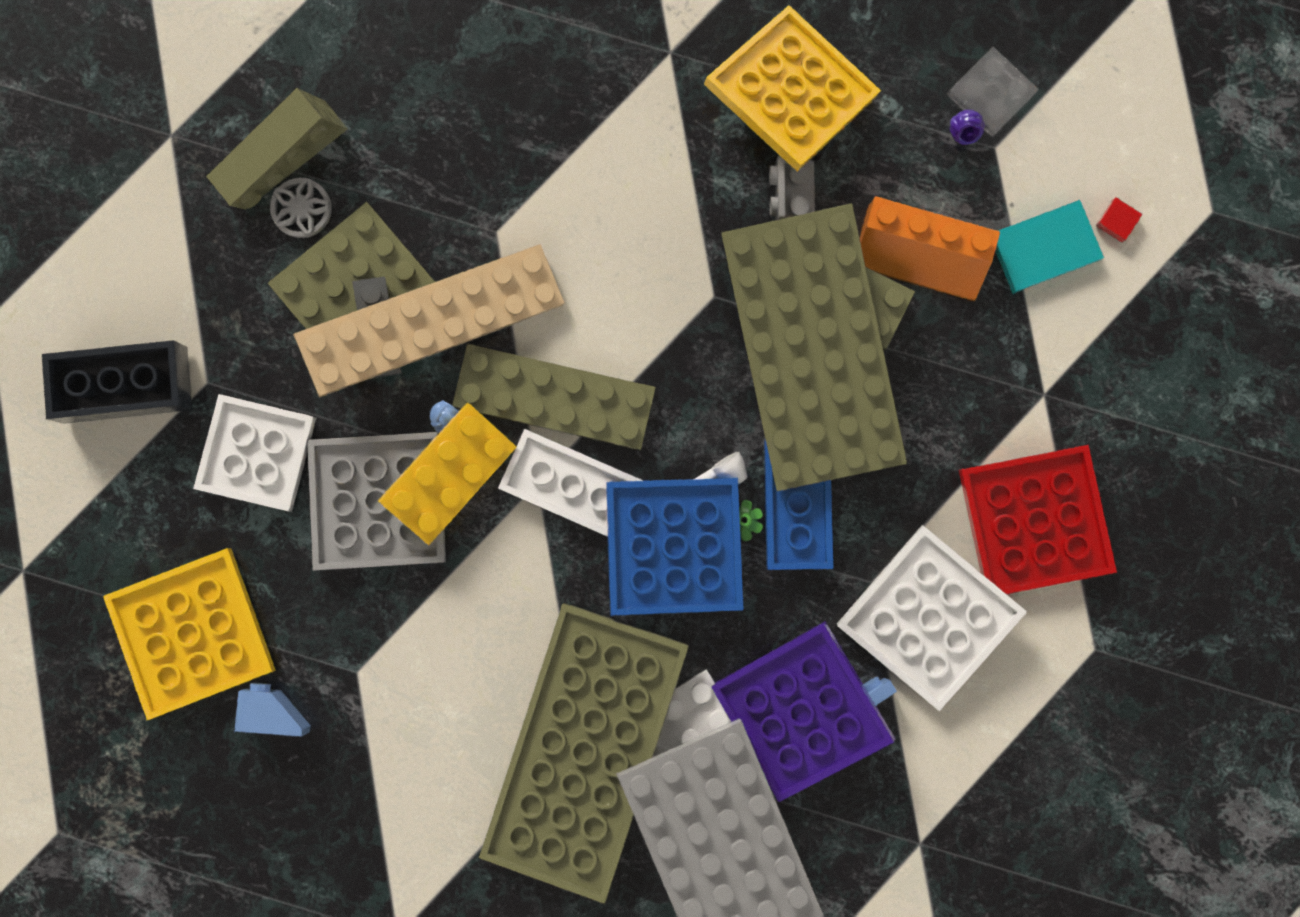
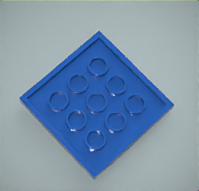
(674, 546)

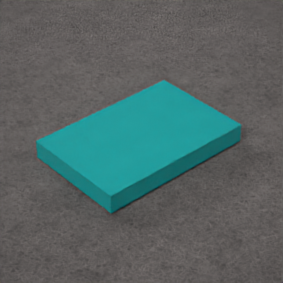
(1047, 246)

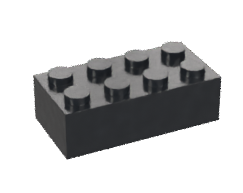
(116, 382)

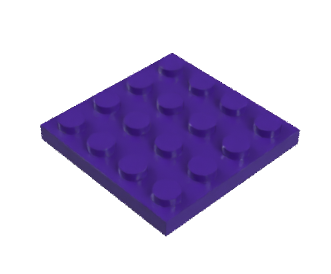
(804, 711)

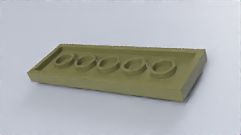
(554, 397)

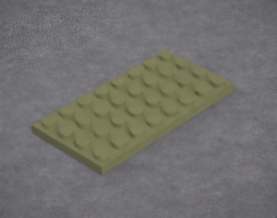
(814, 347)
(587, 720)

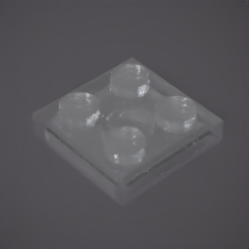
(993, 90)

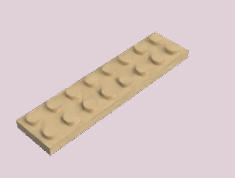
(428, 320)

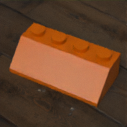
(927, 248)

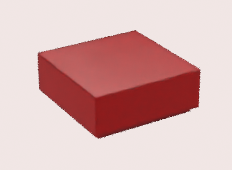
(1119, 220)

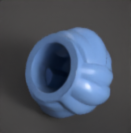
(441, 415)

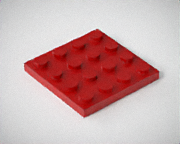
(1038, 520)

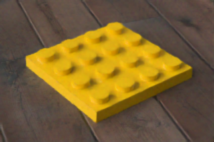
(792, 88)
(189, 633)

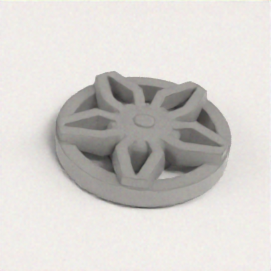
(300, 207)

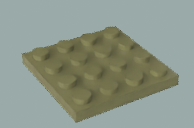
(359, 248)

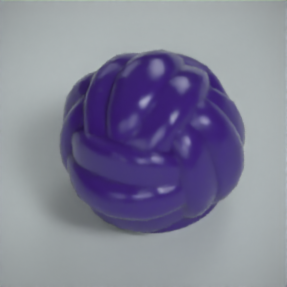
(967, 127)

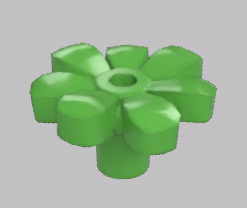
(751, 523)

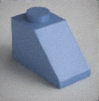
(268, 712)

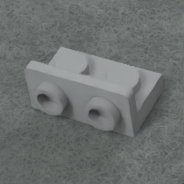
(792, 189)

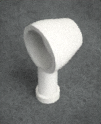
(729, 467)

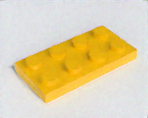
(447, 473)

